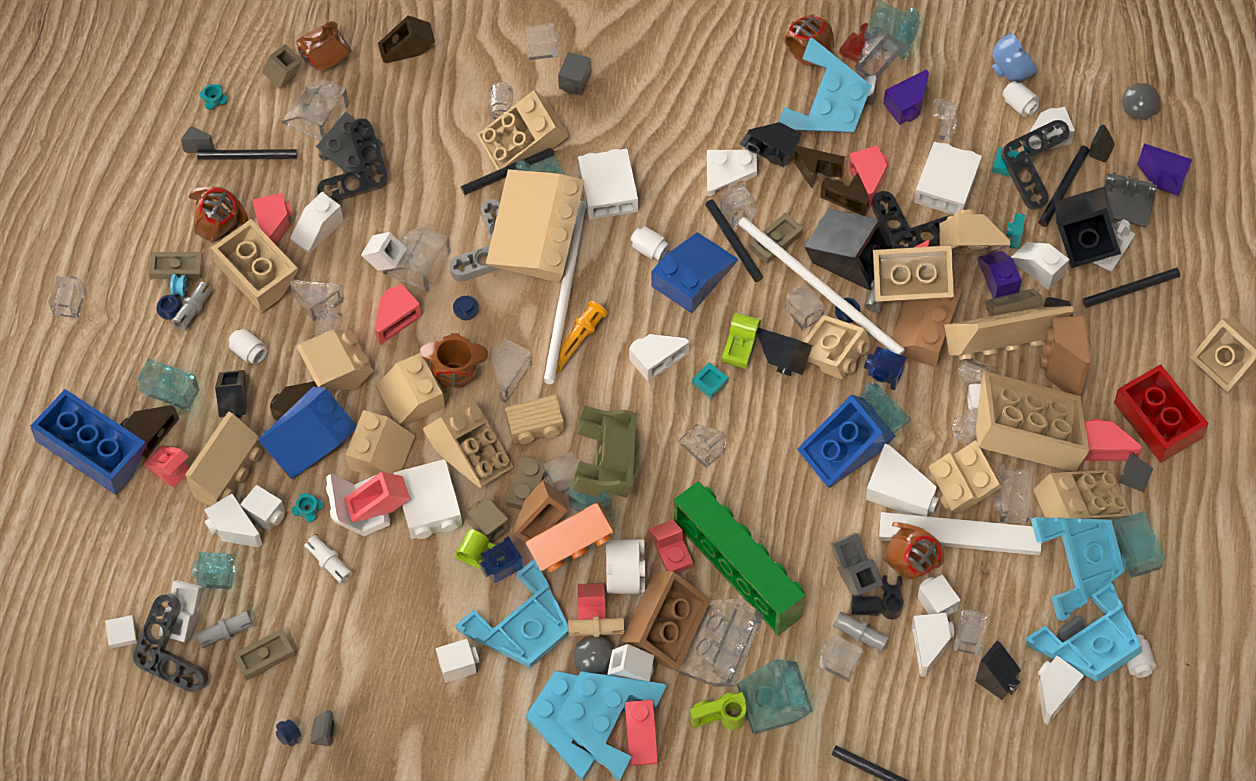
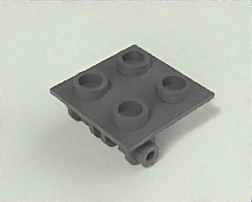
(339, 147)
(1130, 198)

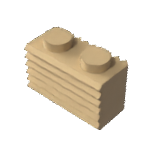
(534, 419)

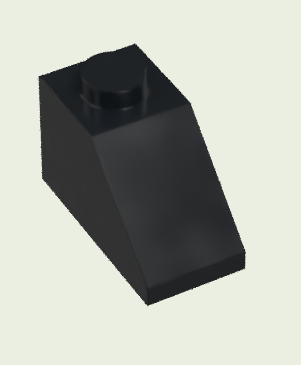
(784, 352)
(231, 393)
(998, 672)

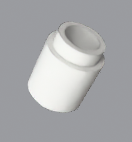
(1021, 98)
(649, 243)
(247, 346)
(1143, 663)

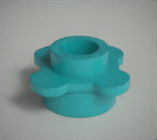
(211, 91)
(307, 500)

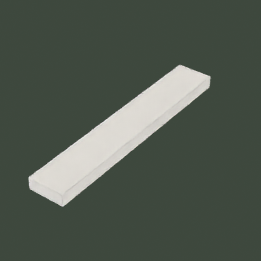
(967, 533)

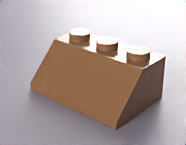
(922, 327)
(1066, 354)
(666, 618)

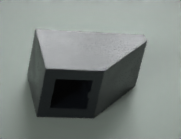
(772, 142)

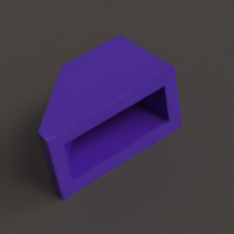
(907, 97)
(1164, 168)
(1000, 273)

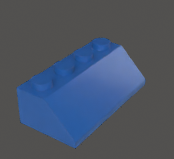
(89, 441)

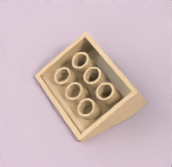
(535, 223)
(1001, 331)
(1031, 422)

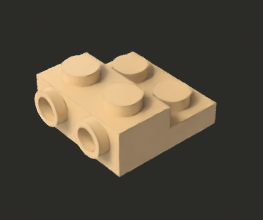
(837, 346)
(964, 478)

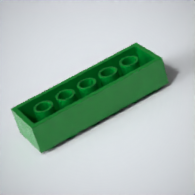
(739, 557)

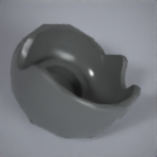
(1141, 101)
(593, 655)

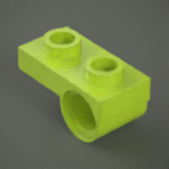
(741, 340)
(471, 548)
(709, 712)

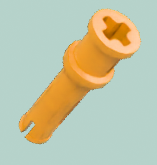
(583, 327)

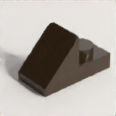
(815, 161)
(849, 197)

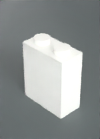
(947, 178)
(608, 184)
(431, 501)

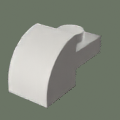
(189, 598)

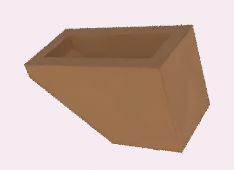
(539, 511)

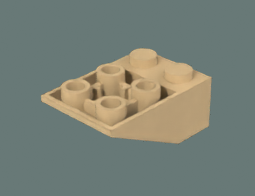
(522, 131)
(469, 444)
(1081, 496)

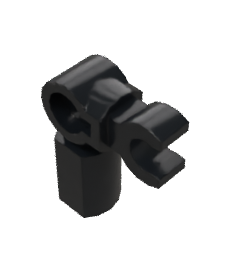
(889, 606)

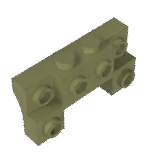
(614, 452)

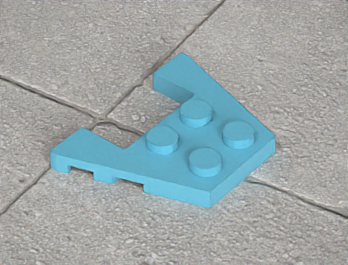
(838, 97)
(1090, 553)
(528, 630)
(1098, 647)
(594, 710)
(543, 719)

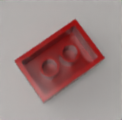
(1160, 413)

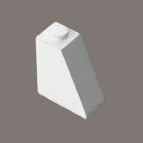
(901, 485)

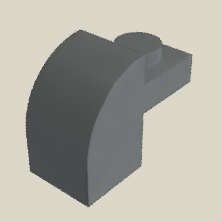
(854, 567)

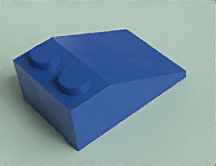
(691, 271)
(307, 431)
(846, 440)

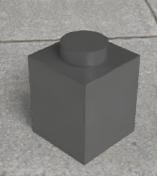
(574, 73)

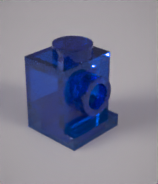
(885, 366)
(501, 569)

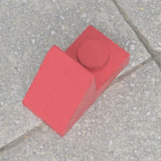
(168, 464)
(671, 547)
(591, 601)

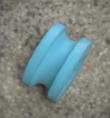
(178, 285)

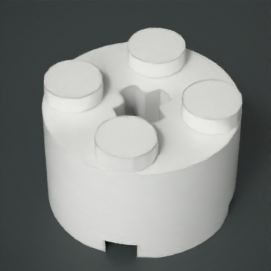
(625, 566)

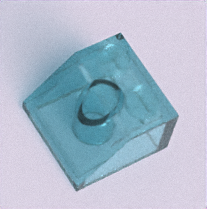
(775, 696)

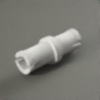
(328, 559)

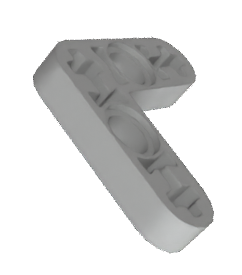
(465, 259)

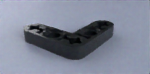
(1024, 162)
(363, 174)
(904, 232)
(159, 654)

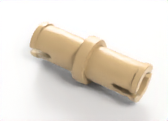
(596, 627)

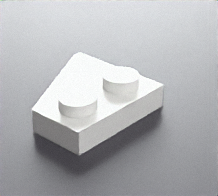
(729, 168)

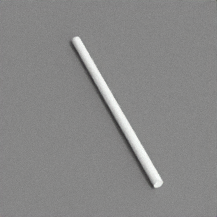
(820, 286)
(564, 297)

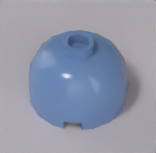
(1012, 60)

